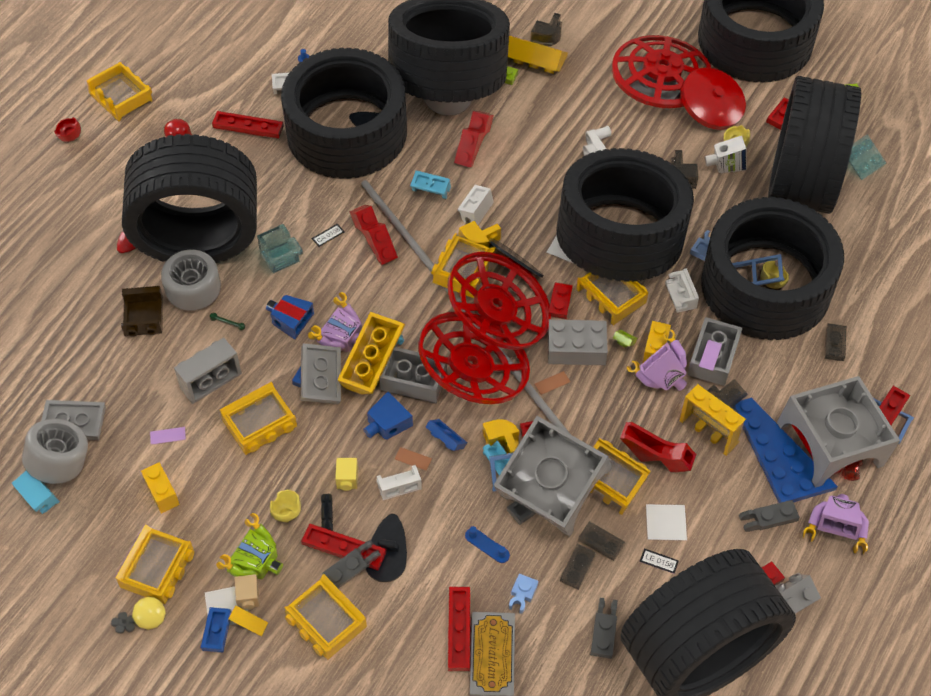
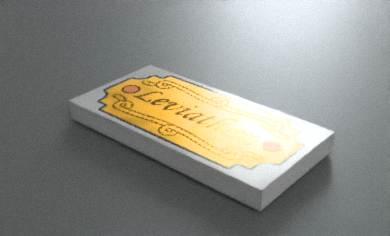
(492, 654)

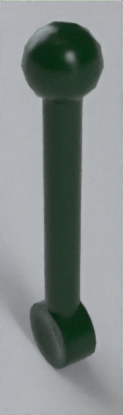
(213, 316)

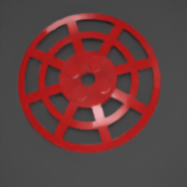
(669, 71)
(500, 296)
(482, 361)

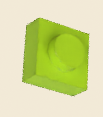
(511, 75)
(624, 338)

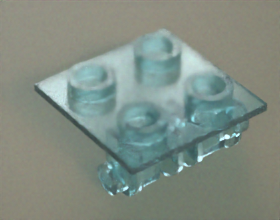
(865, 157)

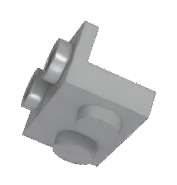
(799, 591)

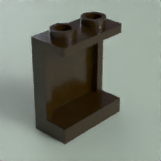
(142, 311)

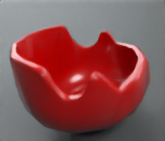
(176, 126)
(68, 129)

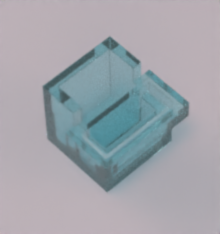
(279, 248)

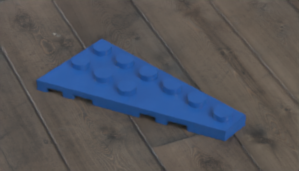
(782, 460)

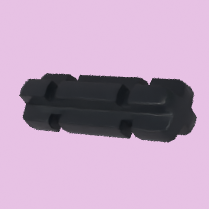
(327, 511)

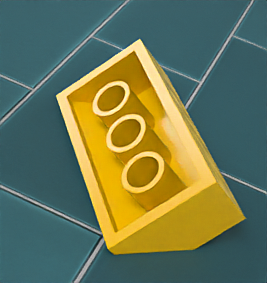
(536, 54)
(370, 354)

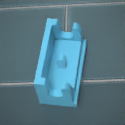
(431, 183)
(35, 492)

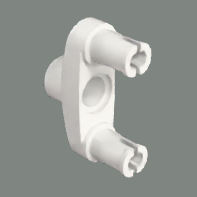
(594, 138)

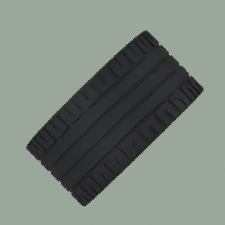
(449, 48)
(756, 53)
(336, 76)
(815, 143)
(189, 167)
(779, 226)
(617, 248)
(707, 625)

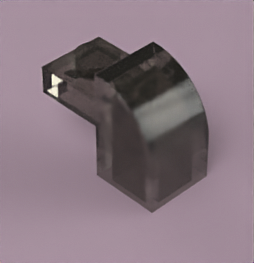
(547, 33)
(688, 170)
(730, 394)

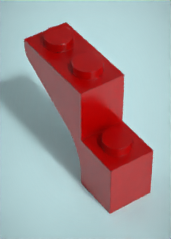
(472, 138)
(375, 233)
(649, 447)

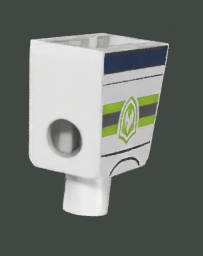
(728, 156)

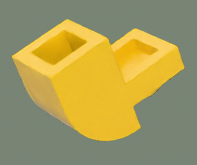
(473, 233)
(501, 431)

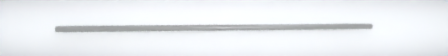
(517, 374)

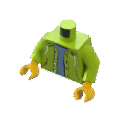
(255, 553)

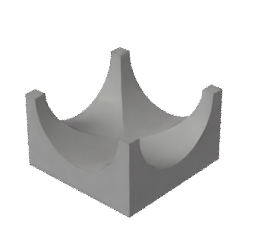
(840, 426)
(552, 474)

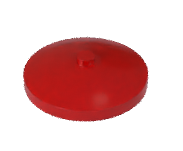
(713, 98)

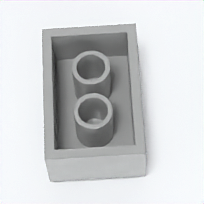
(721, 333)
(577, 342)
(208, 370)
(408, 376)

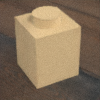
(247, 592)

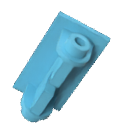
(496, 449)

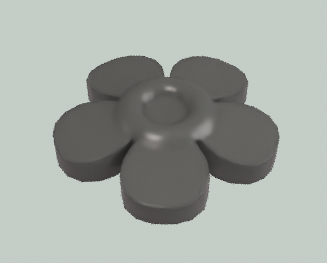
(123, 623)

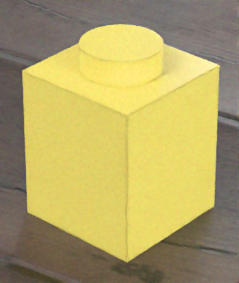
(346, 473)

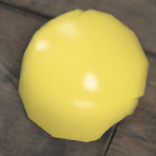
(735, 131)
(769, 271)
(286, 506)
(148, 613)

